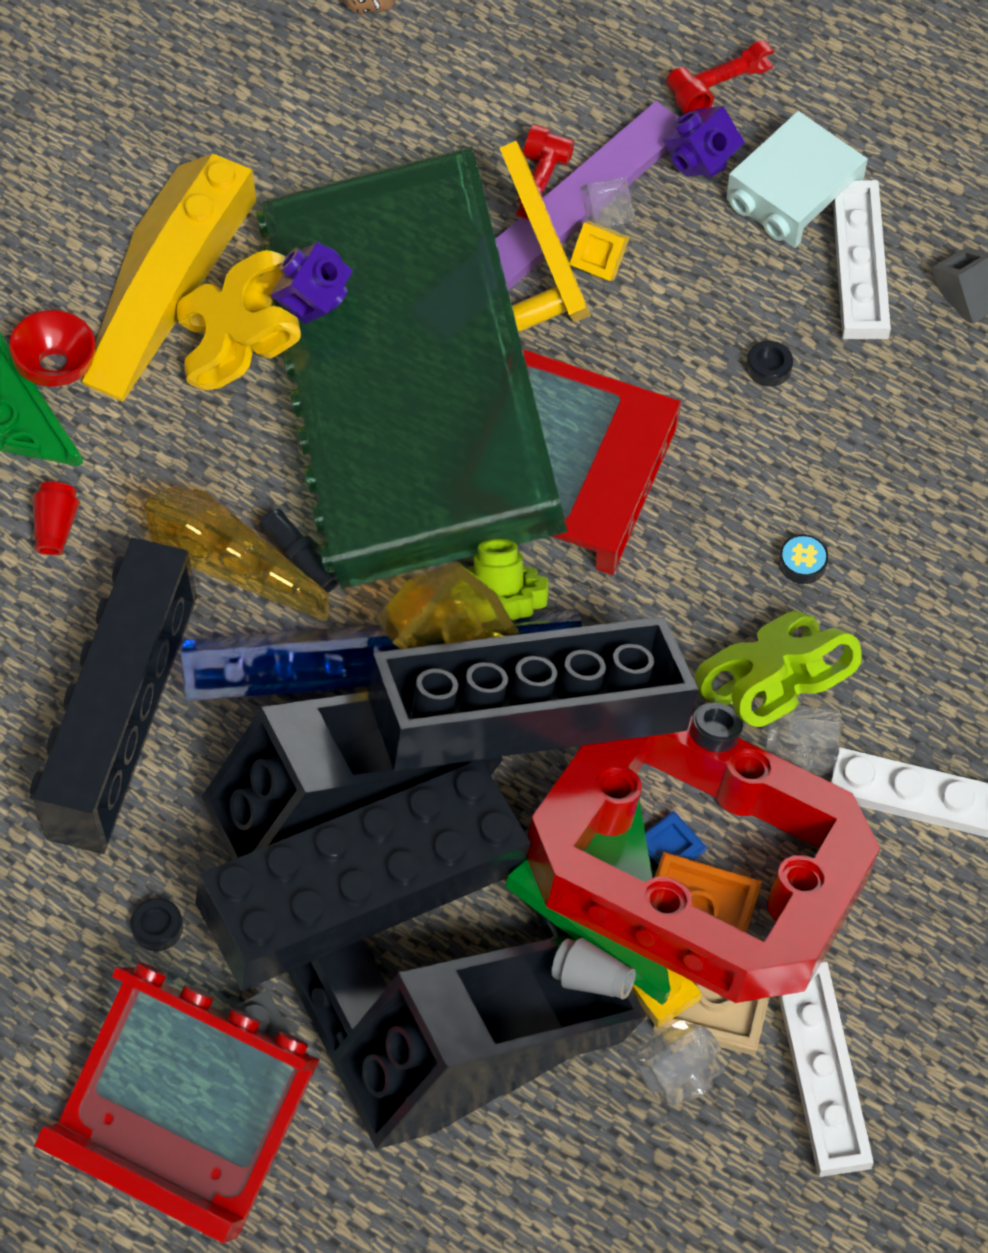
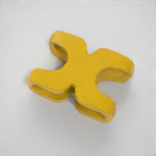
(236, 322)

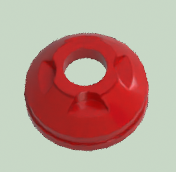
(50, 334)

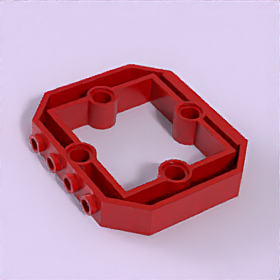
(656, 916)

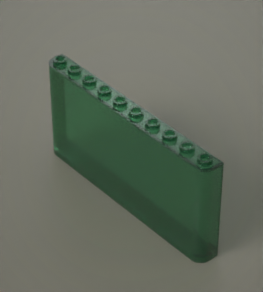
(416, 378)

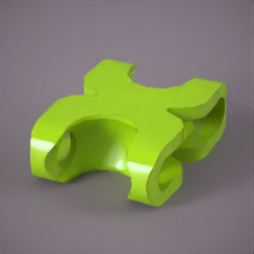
(778, 668)

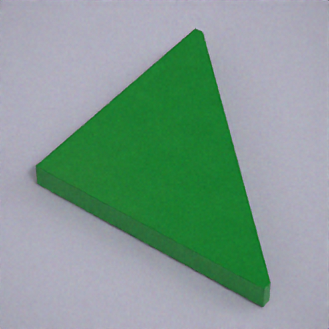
(26, 419)
(629, 854)

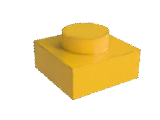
(599, 250)
(681, 997)

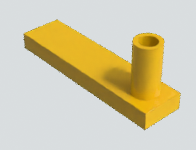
(566, 294)

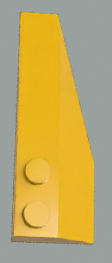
(165, 262)

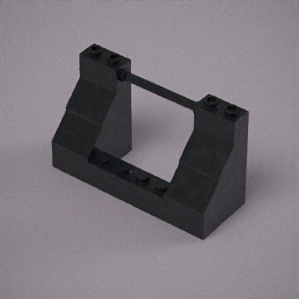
(438, 1033)

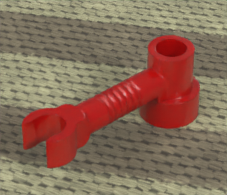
(693, 92)
(547, 151)

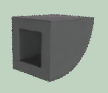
(965, 282)

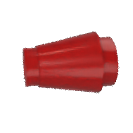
(53, 516)

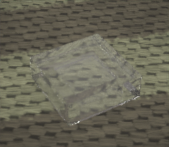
(608, 203)

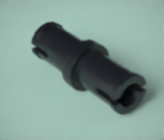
(297, 548)

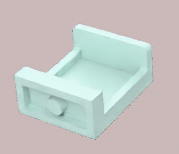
(793, 177)

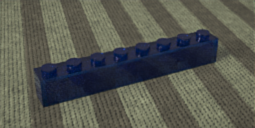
(305, 658)

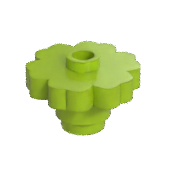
(503, 570)

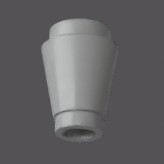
(591, 969)

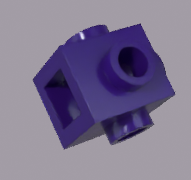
(703, 141)
(312, 282)

